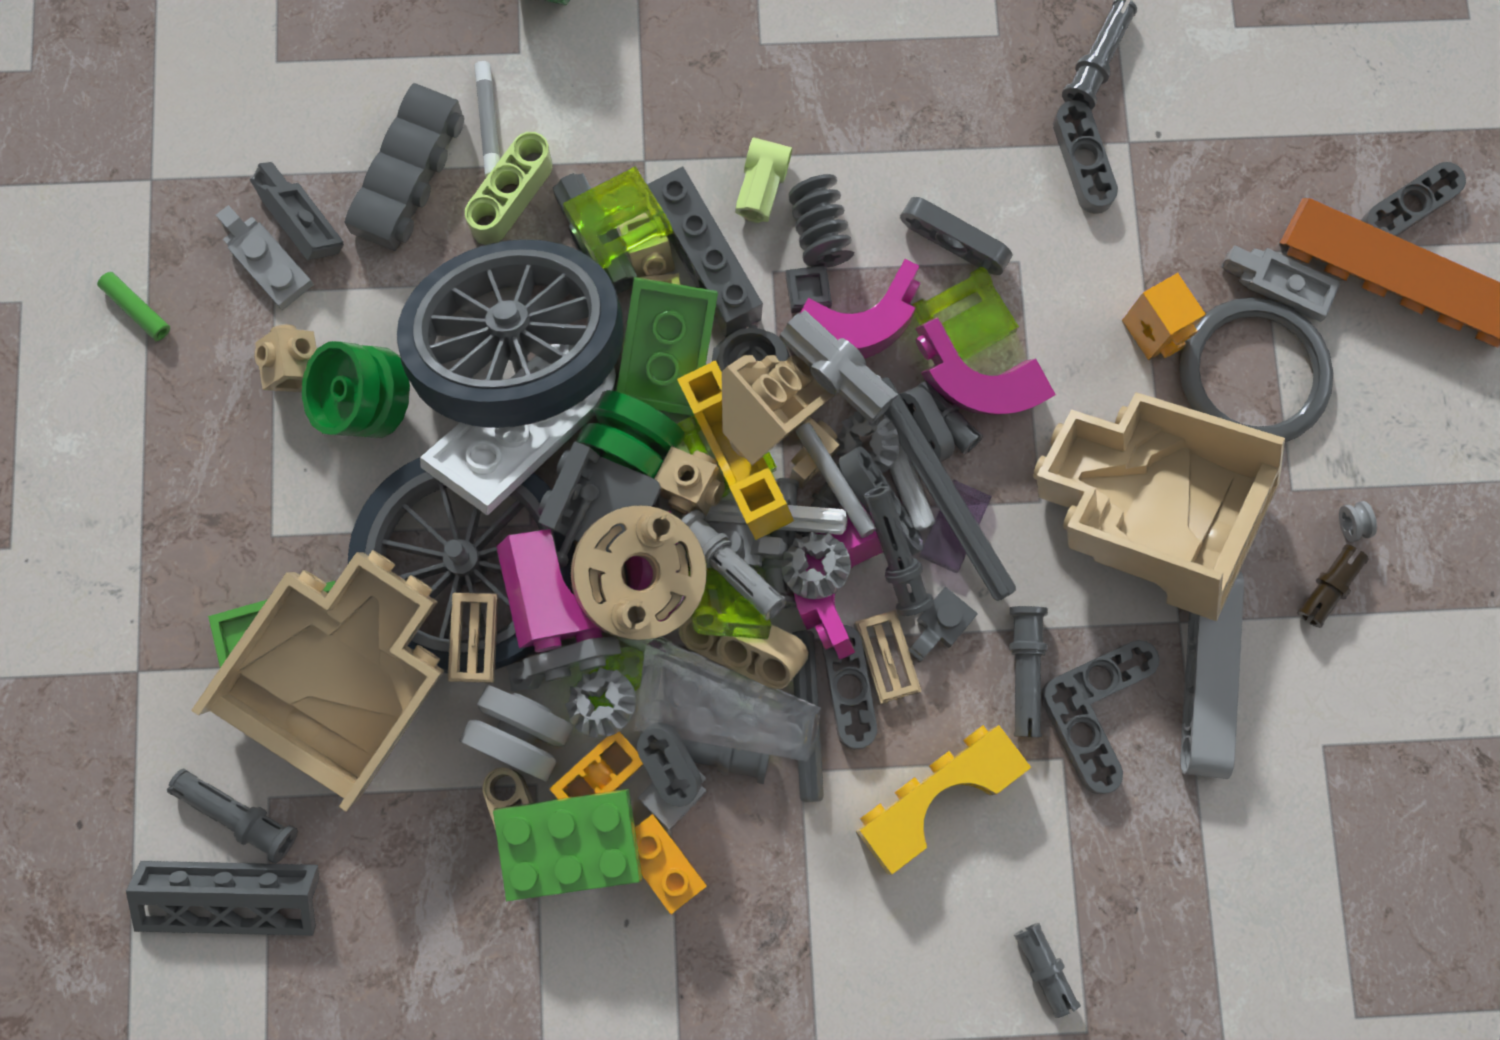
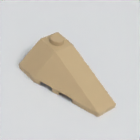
(767, 402)

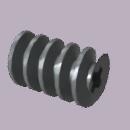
(817, 221)

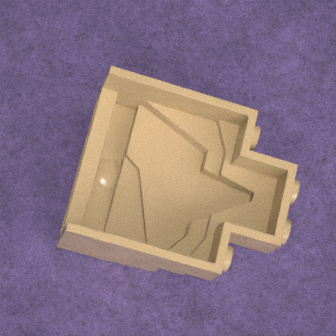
(1163, 495)
(331, 672)

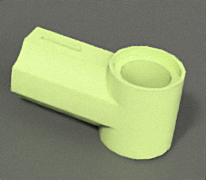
(764, 170)

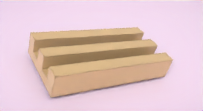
(490, 638)
(898, 692)

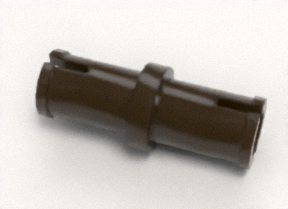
(1333, 585)

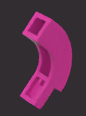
(879, 326)
(975, 392)
(822, 612)

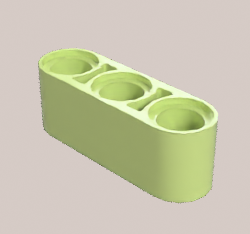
(509, 170)

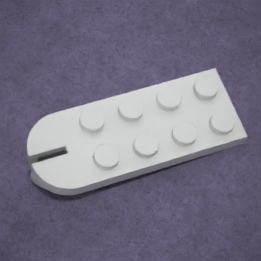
(492, 462)

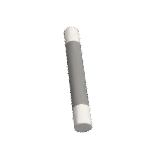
(487, 115)

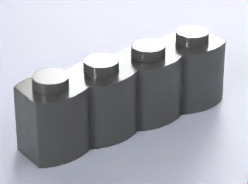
(404, 166)

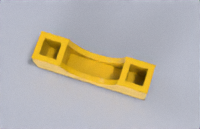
(750, 484)
(897, 832)

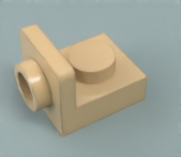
(652, 256)
(804, 466)

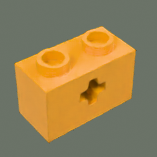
(1164, 318)
(601, 769)
(666, 866)

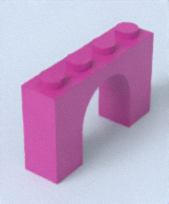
(538, 597)

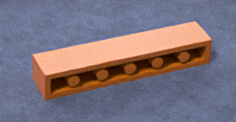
(1395, 267)

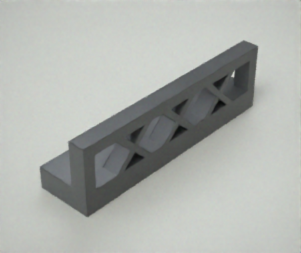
(219, 890)

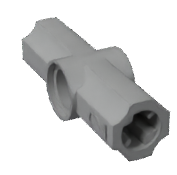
(838, 366)

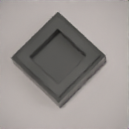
(808, 283)

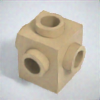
(284, 357)
(690, 481)

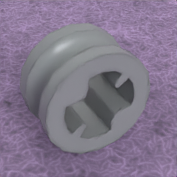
(1357, 521)

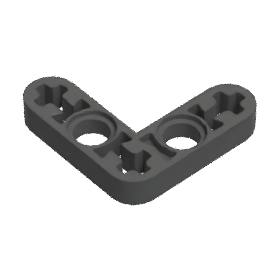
(1082, 697)

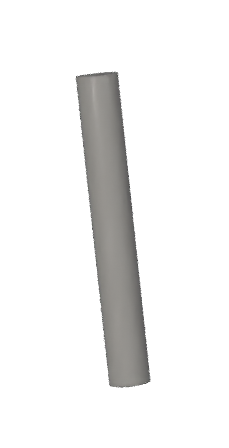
(835, 480)

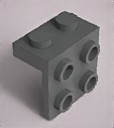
(617, 485)

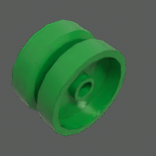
(355, 390)
(631, 433)

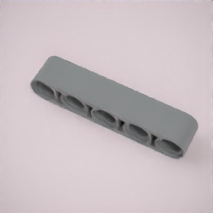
(1212, 689)

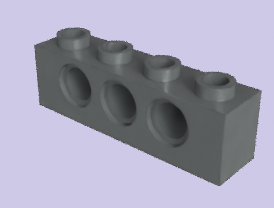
(706, 252)

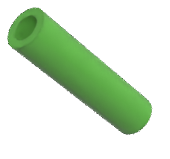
(133, 306)

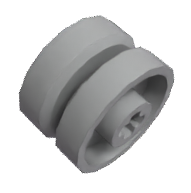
(516, 734)

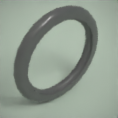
(1279, 313)

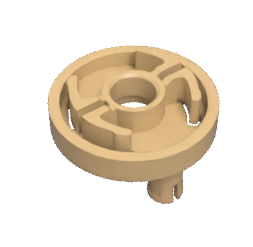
(650, 535)

